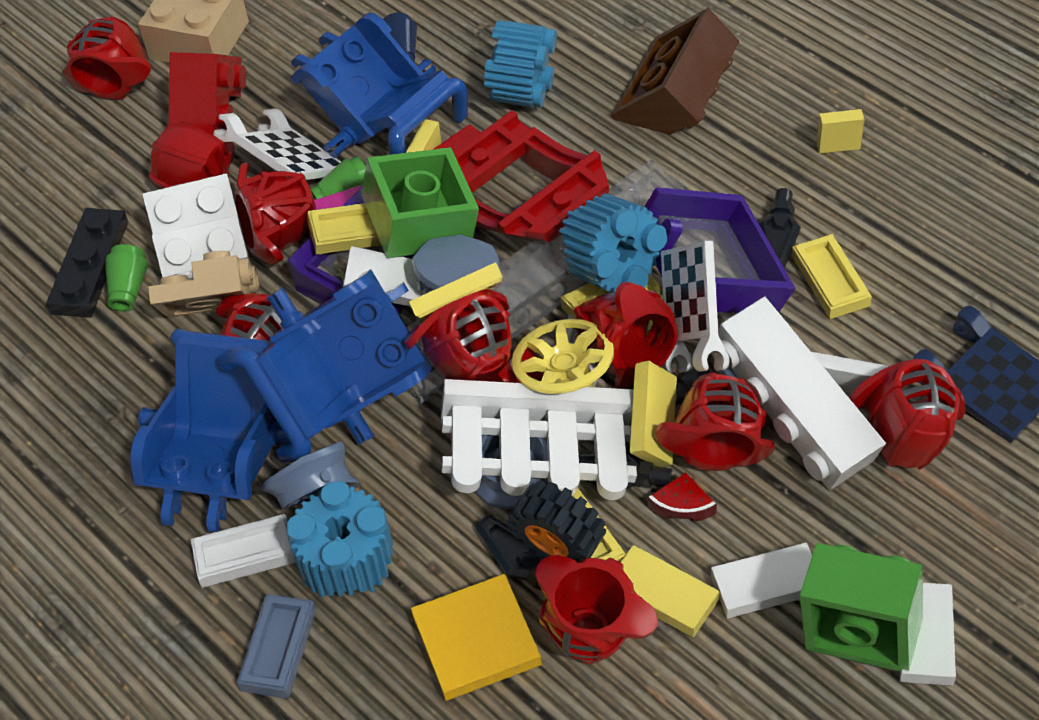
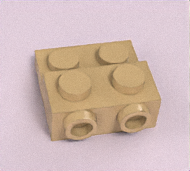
(212, 281)

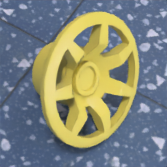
(565, 364)

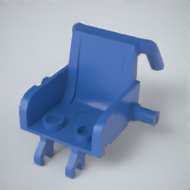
(373, 84)
(332, 362)
(207, 431)

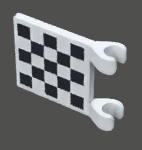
(278, 145)
(691, 295)

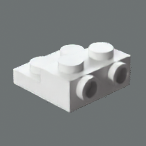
(192, 222)

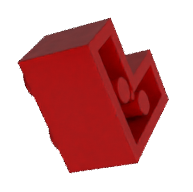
(202, 88)

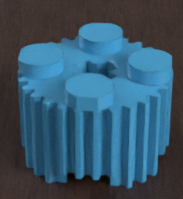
(519, 64)
(612, 242)
(341, 541)

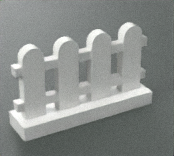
(521, 413)

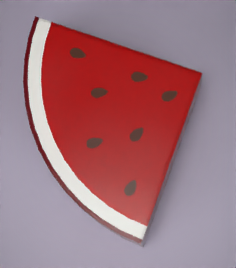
(682, 500)

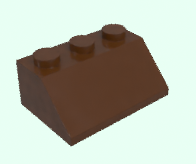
(678, 75)

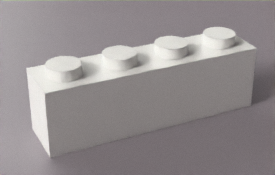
(799, 395)

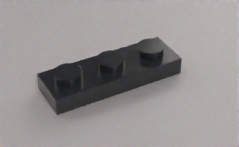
(83, 268)

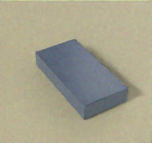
(277, 646)

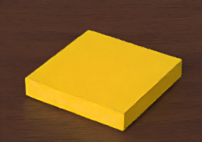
(476, 637)

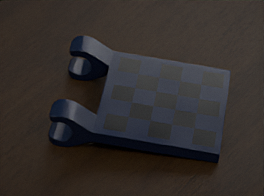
(993, 376)

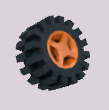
(556, 523)

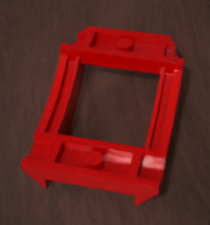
(574, 177)

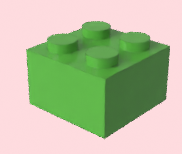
(417, 199)
(862, 606)

